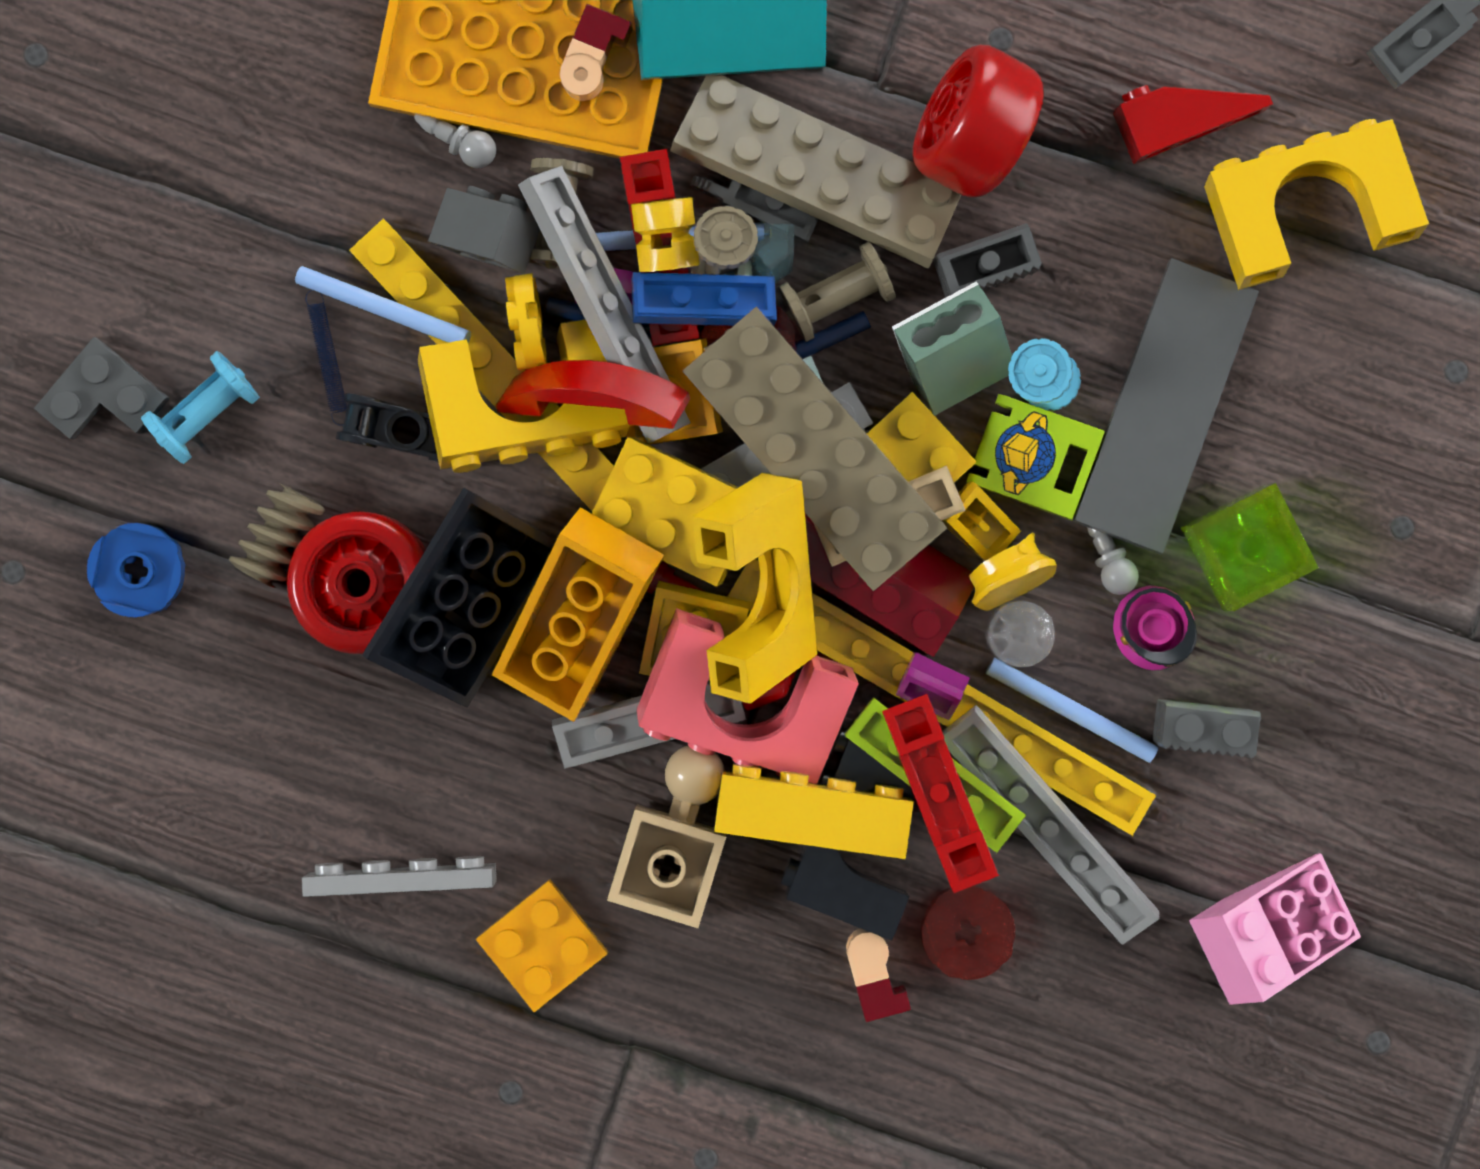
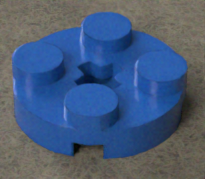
(114, 585)

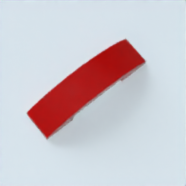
(649, 179)
(643, 395)
(939, 793)

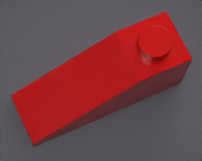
(1176, 116)

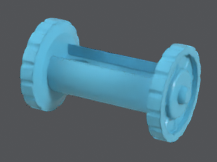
(1044, 374)
(200, 407)

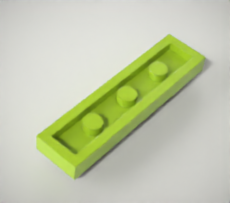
(993, 813)

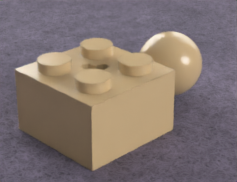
(653, 834)

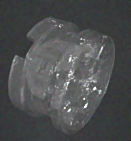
(1020, 633)

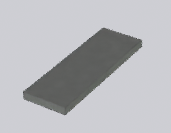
(1165, 406)

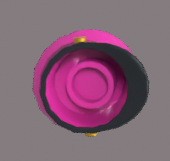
(1154, 628)

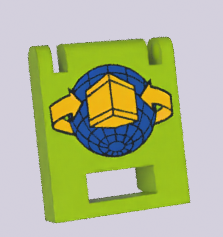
(1028, 453)

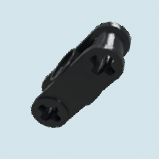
(379, 426)

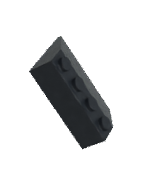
(462, 599)

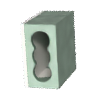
(954, 348)

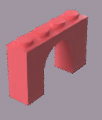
(790, 741)

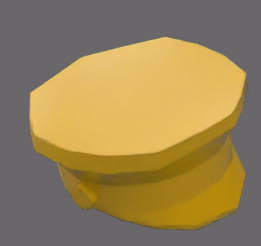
(1011, 574)

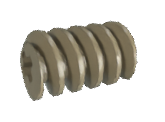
(276, 535)

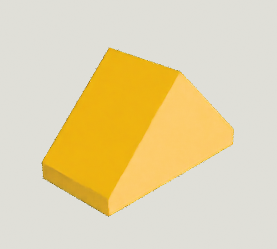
(982, 524)

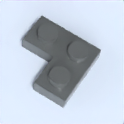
(97, 380)

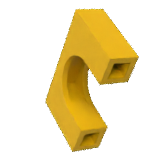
(1363, 161)
(472, 433)
(779, 634)

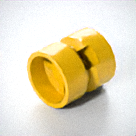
(661, 217)

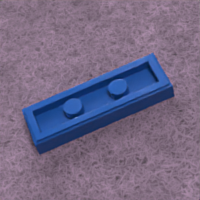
(700, 298)

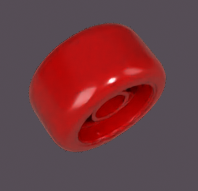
(978, 121)
(322, 568)

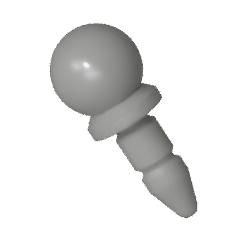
(474, 147)
(1117, 573)

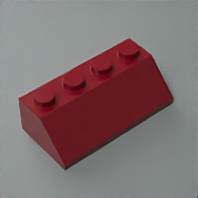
(914, 603)

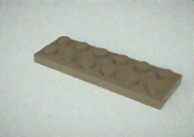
(816, 168)
(812, 438)

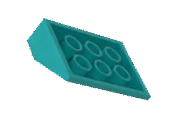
(728, 36)

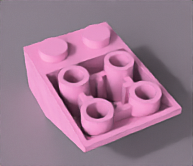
(1275, 931)

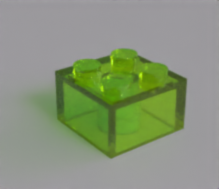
(1249, 547)

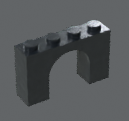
(824, 878)

